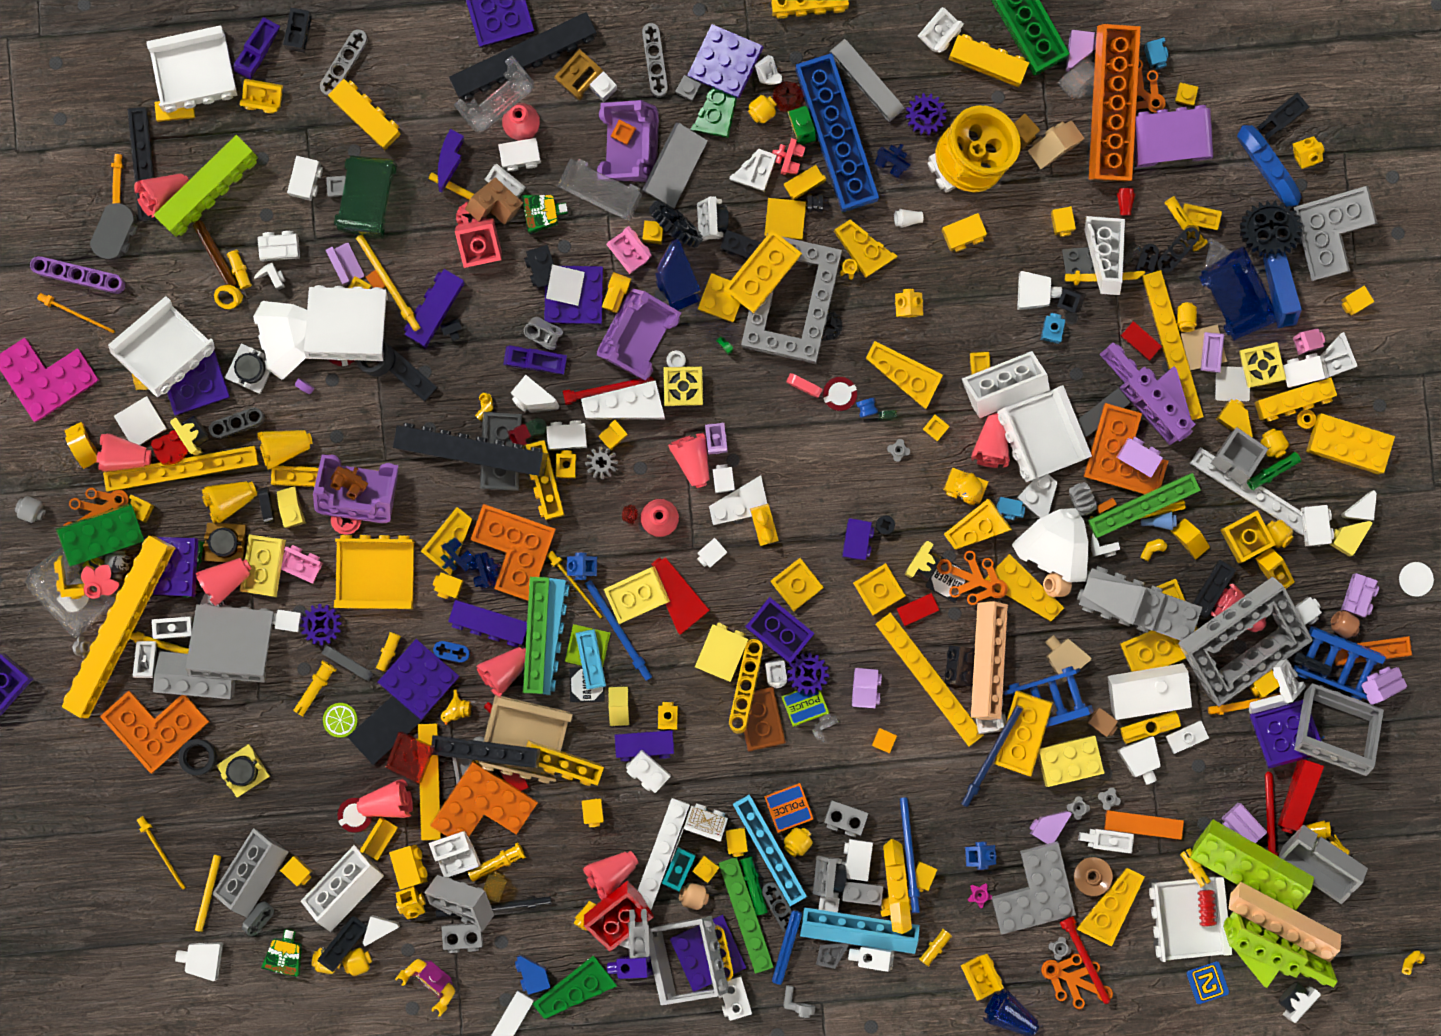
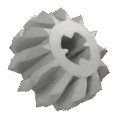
(606, 458)
(1083, 498)

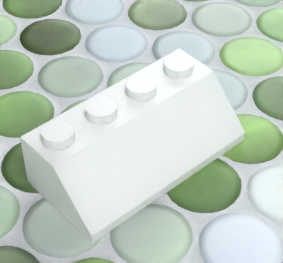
(1006, 384)
(532, 397)
(342, 888)

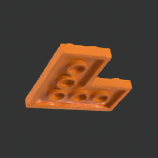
(1112, 432)
(524, 544)
(153, 738)
(482, 794)

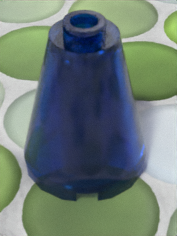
(1010, 1014)

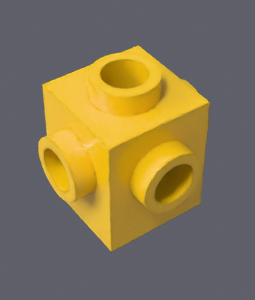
(1308, 152)
(909, 304)
(410, 903)

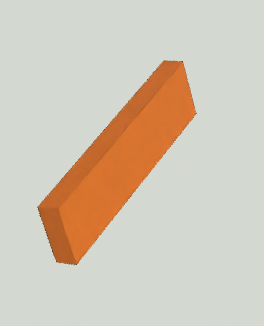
(1389, 647)
(1143, 824)

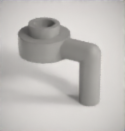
(803, 1009)

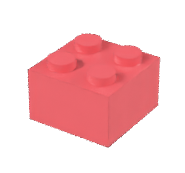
(478, 242)

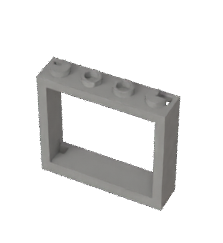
(1328, 752)
(662, 968)

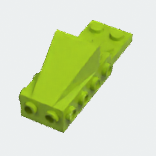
(1268, 953)

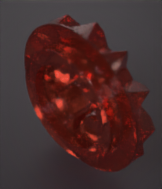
(781, 102)

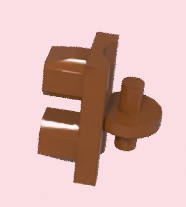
(349, 480)

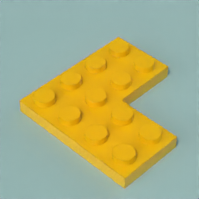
(1153, 648)

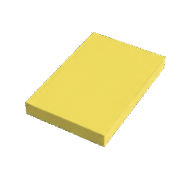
(266, 559)
(636, 595)

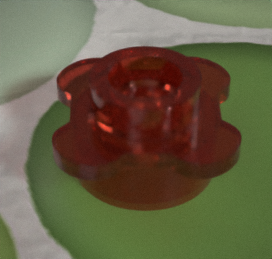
(629, 514)

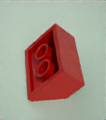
(610, 917)

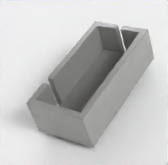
(1332, 868)

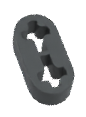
(257, 919)

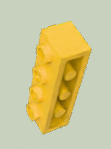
(783, 8)
(989, 60)
(364, 114)
(1289, 401)
(546, 488)
(568, 764)

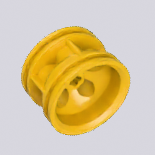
(964, 167)

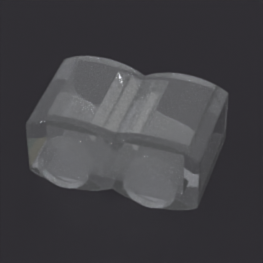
(1078, 79)

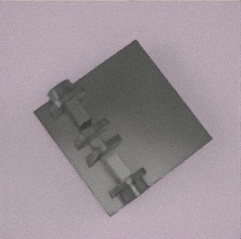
(1078, 260)

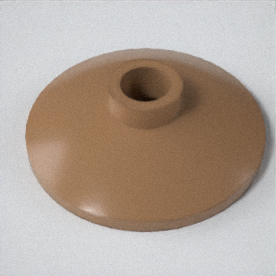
(1100, 883)

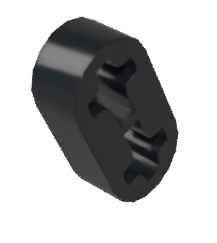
(1151, 262)
(266, 505)

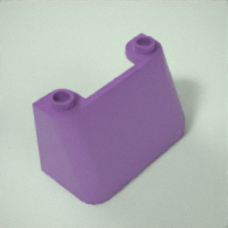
(639, 157)
(637, 332)
(373, 504)

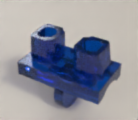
(899, 164)
(450, 547)
(487, 570)

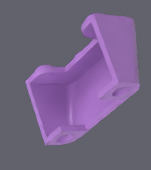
(1173, 136)

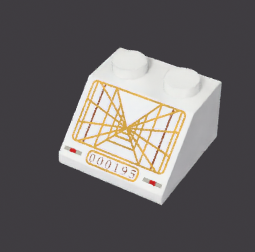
(706, 822)

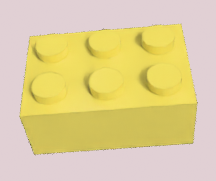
(1070, 761)

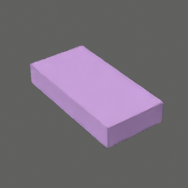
(1212, 352)

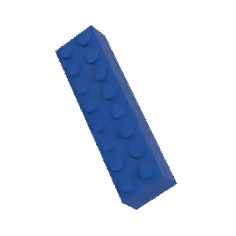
(836, 133)

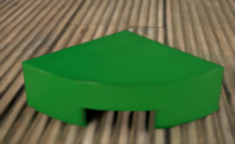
(726, 346)

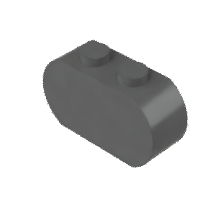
(114, 231)

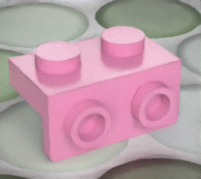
(629, 250)
(300, 564)

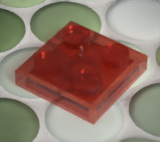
(410, 757)

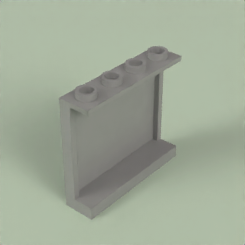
(229, 643)

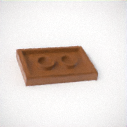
(764, 721)

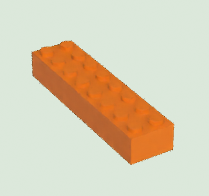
(1114, 102)

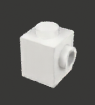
(1308, 610)

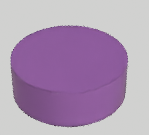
(304, 386)

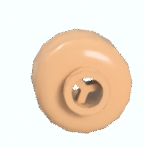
(1056, 586)
(693, 896)

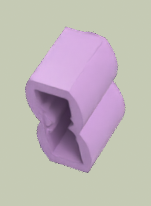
(865, 688)

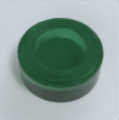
(889, 414)

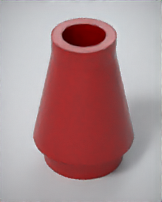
(1125, 200)

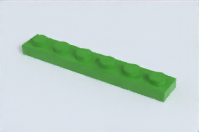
(1143, 505)
(536, 635)
(746, 915)

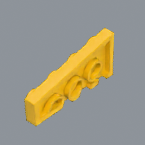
(906, 373)
(1026, 589)
(1110, 911)

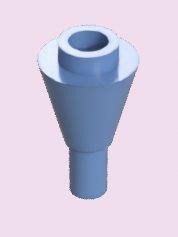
(1164, 521)

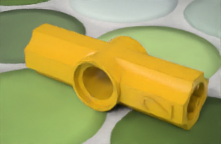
(1138, 730)

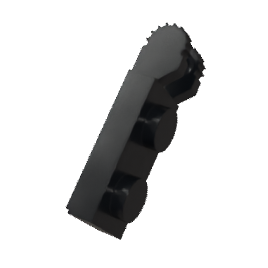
(1284, 114)

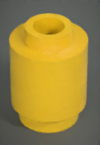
(1187, 317)

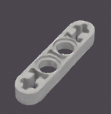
(655, 60)
(341, 61)

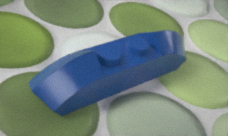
(1269, 165)

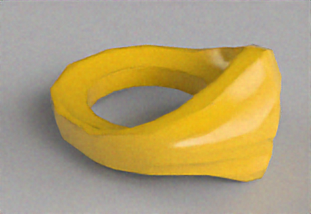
(237, 295)

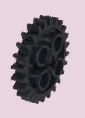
(675, 224)
(1273, 243)

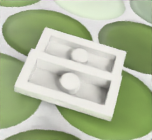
(455, 854)

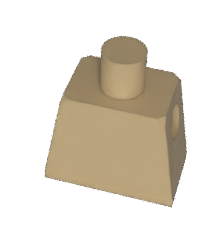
(1065, 655)

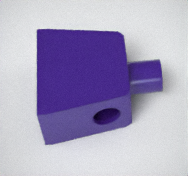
(638, 967)

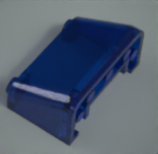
(1239, 294)

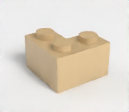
(1055, 143)

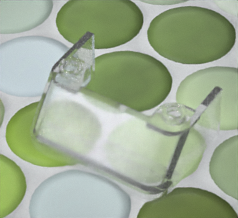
(600, 189)

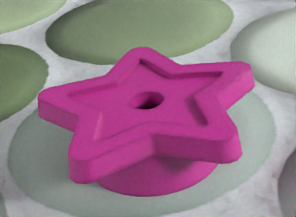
(979, 900)

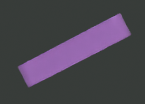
(69, 271)

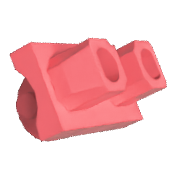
(793, 149)

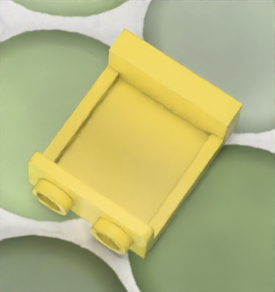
(721, 652)

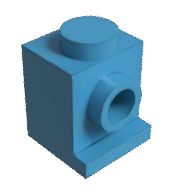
(1156, 53)
(1053, 335)
(1010, 508)

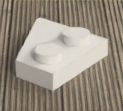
(756, 170)
(1039, 495)

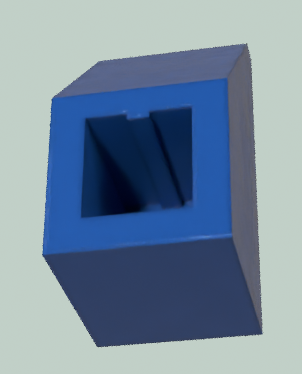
(534, 975)

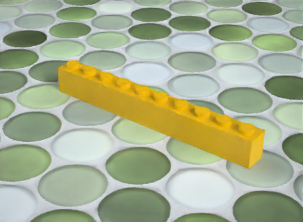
(118, 626)

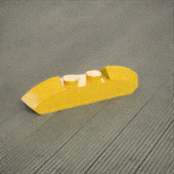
(897, 887)

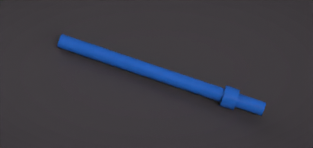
(638, 662)
(913, 892)

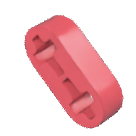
(804, 385)

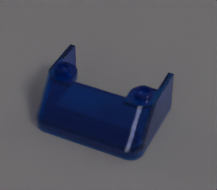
(676, 278)

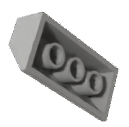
(172, 678)
(250, 873)

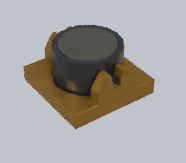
(224, 542)

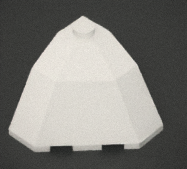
(281, 335)
(1057, 544)

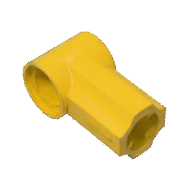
(617, 287)

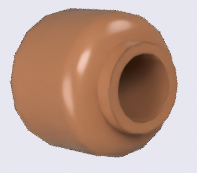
(1345, 624)

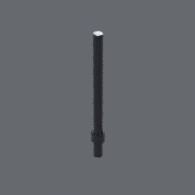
(530, 902)

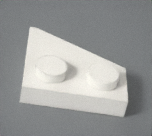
(1339, 356)
(1289, 686)

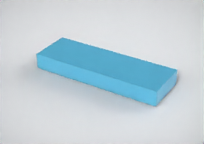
(590, 659)

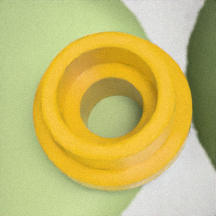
(1300, 419)

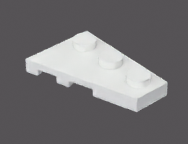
(738, 503)

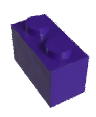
(857, 539)

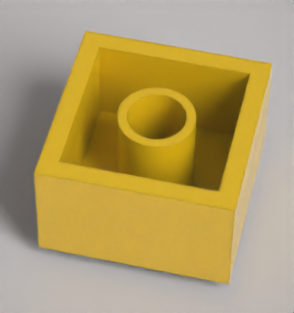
(1247, 537)

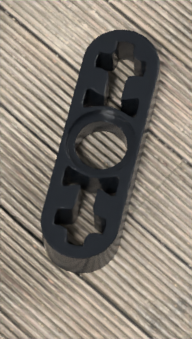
(1165, 256)

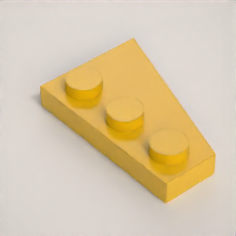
(863, 249)
(454, 526)

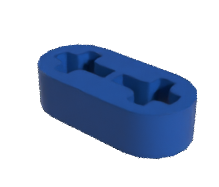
(450, 656)

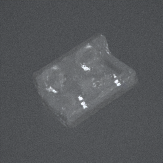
(825, 721)

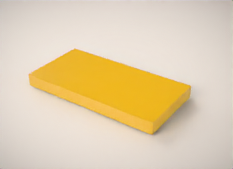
(763, 271)
(1026, 736)

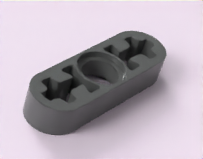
(347, 663)
(772, 906)

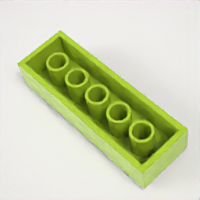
(206, 186)
(1251, 864)

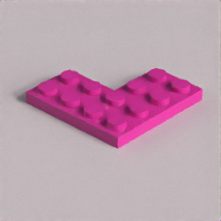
(42, 388)

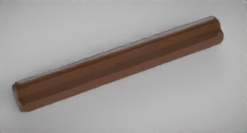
(214, 253)

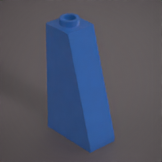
(1282, 290)

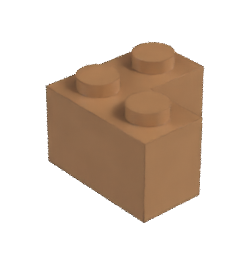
(495, 199)

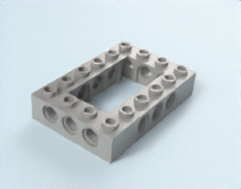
(786, 346)
(1258, 660)

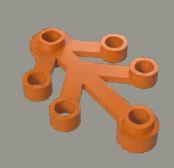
(1146, 95)
(96, 508)
(975, 579)
(1072, 979)

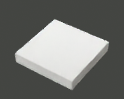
(140, 422)

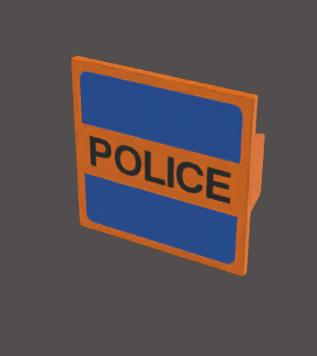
(788, 807)

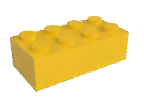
(1350, 444)

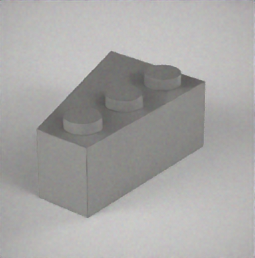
(461, 900)

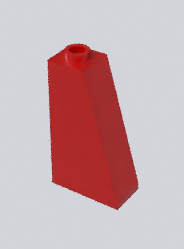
(684, 604)
(1299, 795)

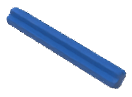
(787, 946)

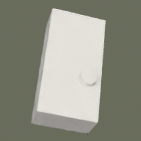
(1149, 691)

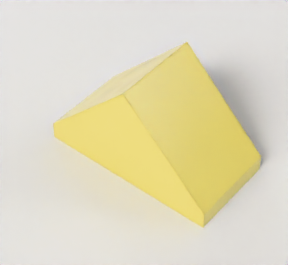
(618, 706)

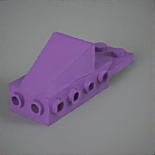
(1158, 400)

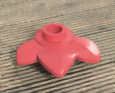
(100, 579)

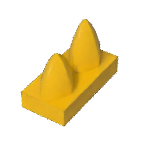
(764, 524)

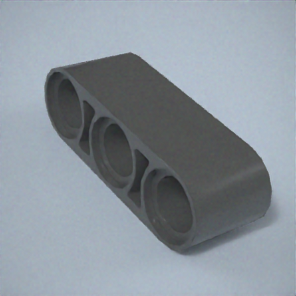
(227, 423)

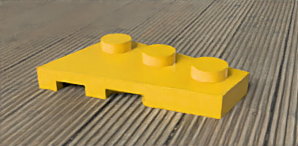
(977, 526)

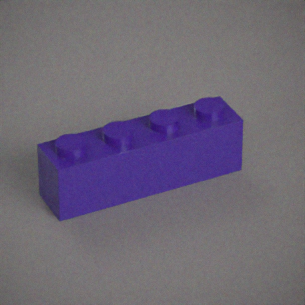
(435, 307)
(488, 622)

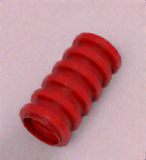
(1207, 908)

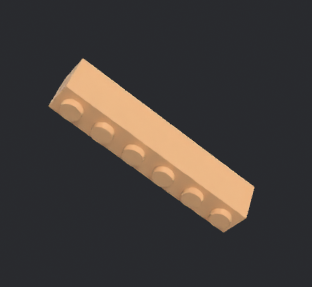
(989, 660)
(1285, 922)

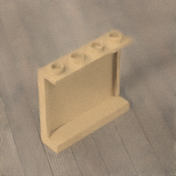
(519, 721)

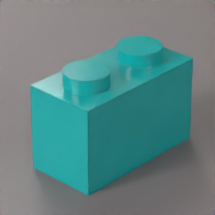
(678, 869)

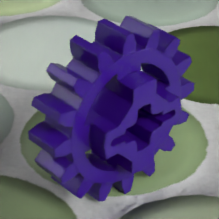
(933, 113)
(327, 630)
(801, 679)

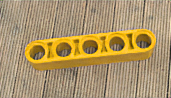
(744, 676)

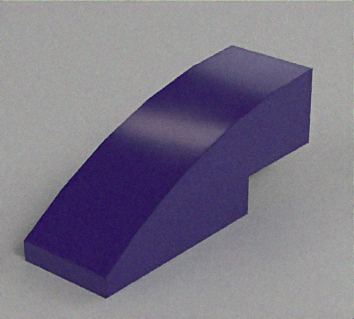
(256, 48)
(449, 158)
(534, 360)

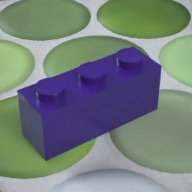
(651, 743)

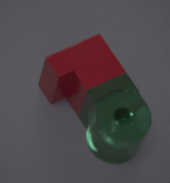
(526, 430)

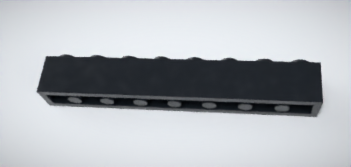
(527, 53)
(470, 450)

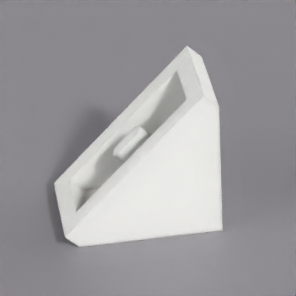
(1362, 509)
(145, 659)
(378, 928)

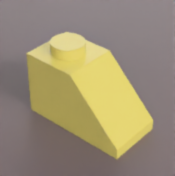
(290, 507)
(1349, 538)

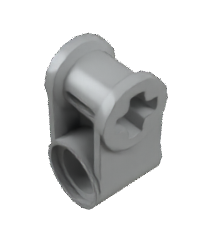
(544, 332)

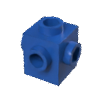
(581, 566)
(980, 855)

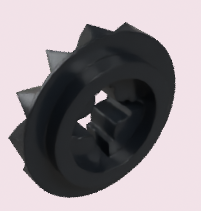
(831, 334)

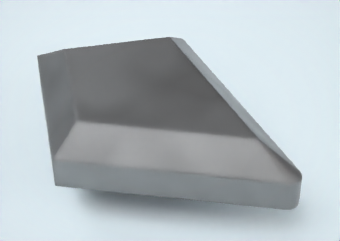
(830, 954)

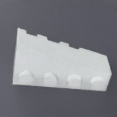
(1106, 248)
(627, 403)

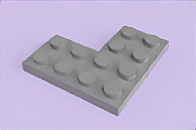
(1324, 224)
(1045, 897)

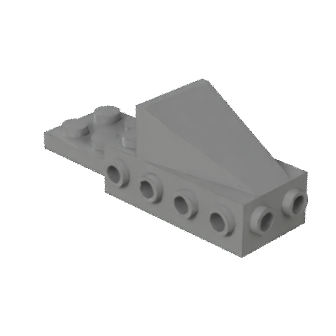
(1138, 604)

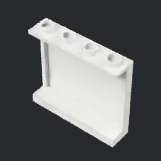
(192, 68)
(345, 323)
(161, 347)
(1044, 434)
(1178, 920)

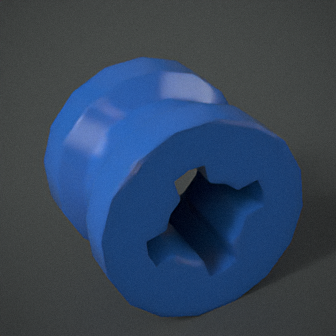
(867, 407)

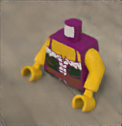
(433, 979)

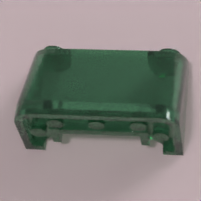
(365, 196)

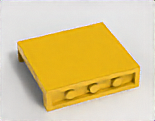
(374, 572)

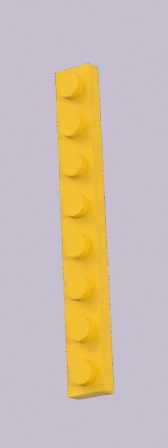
(1171, 339)
(185, 468)
(929, 679)

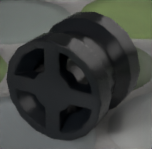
(815, 203)
(882, 526)

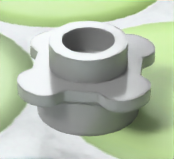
(898, 455)
(81, 647)
(1104, 798)
(1083, 807)
(1058, 954)

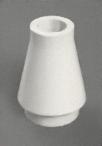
(907, 217)

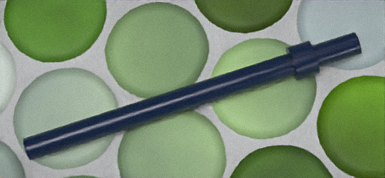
(974, 786)

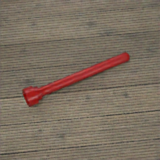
(571, 396)
(1270, 813)
(1069, 925)

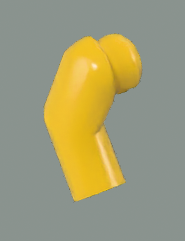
(486, 405)
(1153, 546)
(1408, 963)

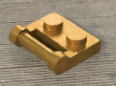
(574, 70)

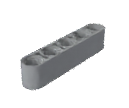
(867, 80)

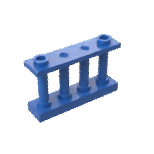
(1354, 651)
(1062, 714)

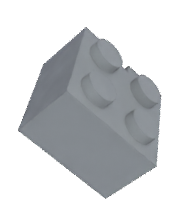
(1239, 456)

